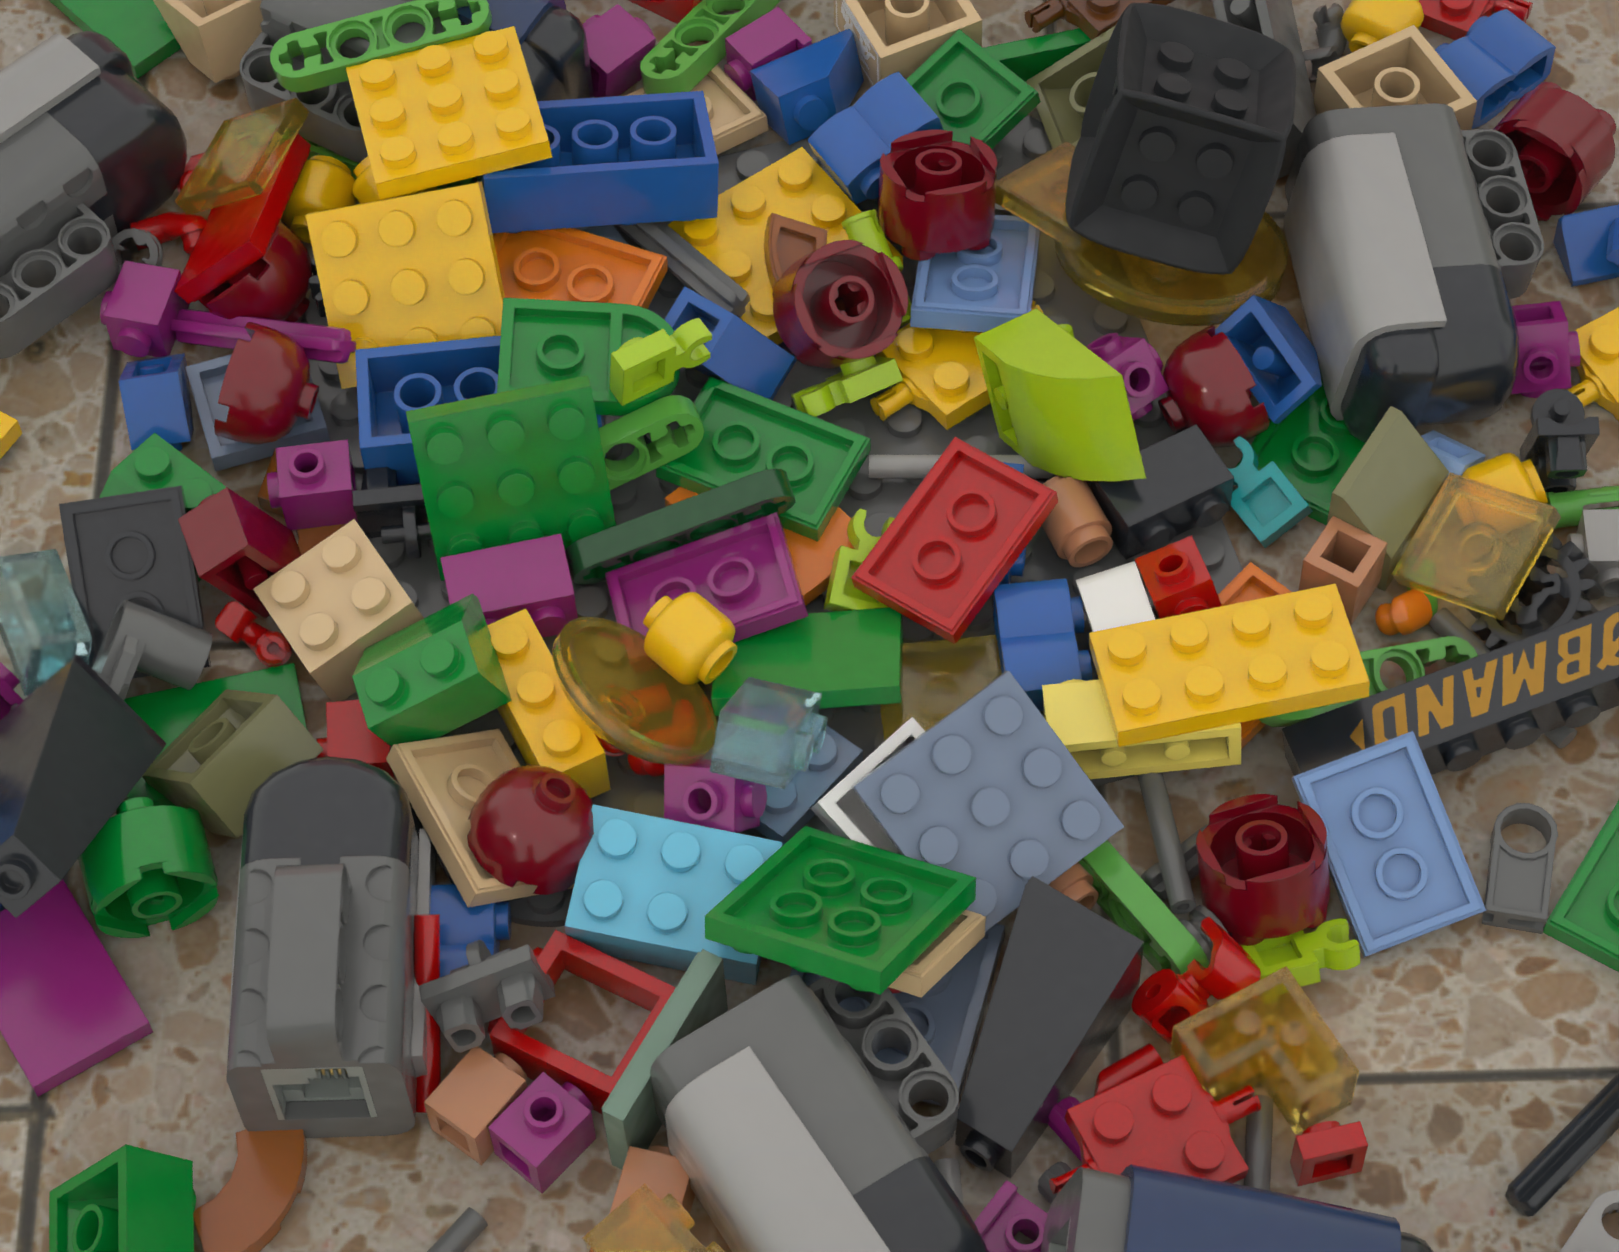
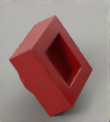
(1328, 1152)

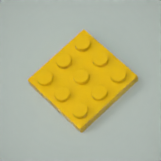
(448, 113)
(735, 239)
(409, 270)

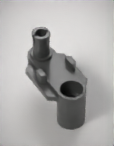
(152, 645)

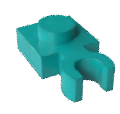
(1265, 497)

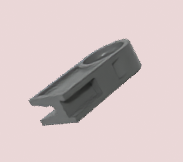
(1520, 881)

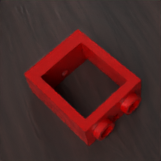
(604, 971)

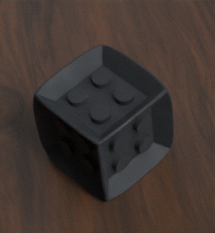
(1181, 139)

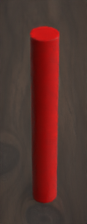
(425, 970)

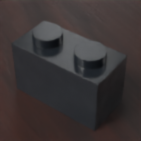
(1182, 490)

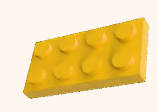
(1228, 665)

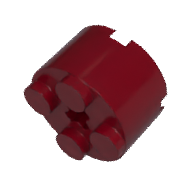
(1560, 146)
(937, 194)
(807, 309)
(1264, 868)

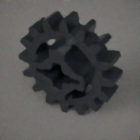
(1544, 597)

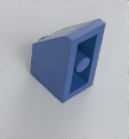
(808, 85)
(1275, 354)
(157, 400)

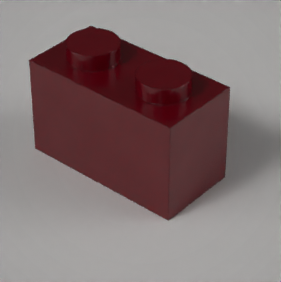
(237, 545)

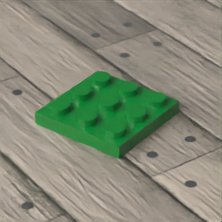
(512, 467)
(841, 909)

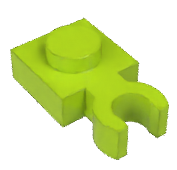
(650, 361)
(853, 383)
(841, 592)
(1308, 952)

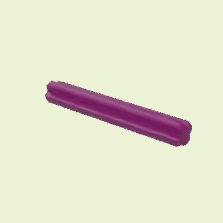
(210, 330)

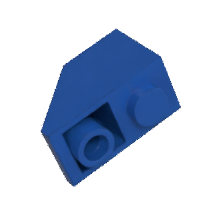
(737, 350)

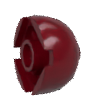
(269, 287)
(265, 387)
(1211, 390)
(532, 828)

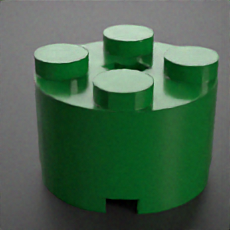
(149, 869)

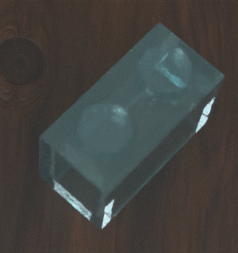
(40, 617)
(768, 733)

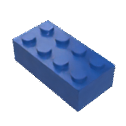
(612, 166)
(416, 378)

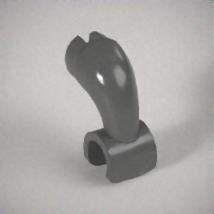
(1329, 36)

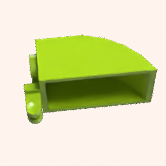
(1058, 401)

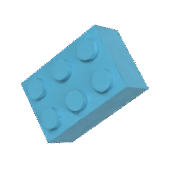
(652, 883)

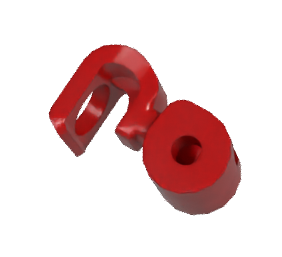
(1172, 997)

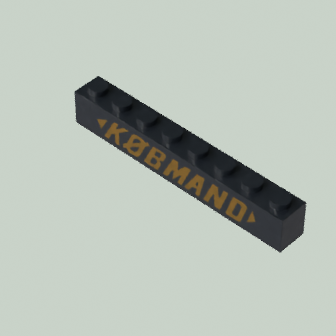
(1478, 703)

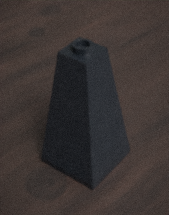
(63, 773)
(1049, 1017)

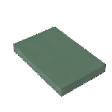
(630, 1108)

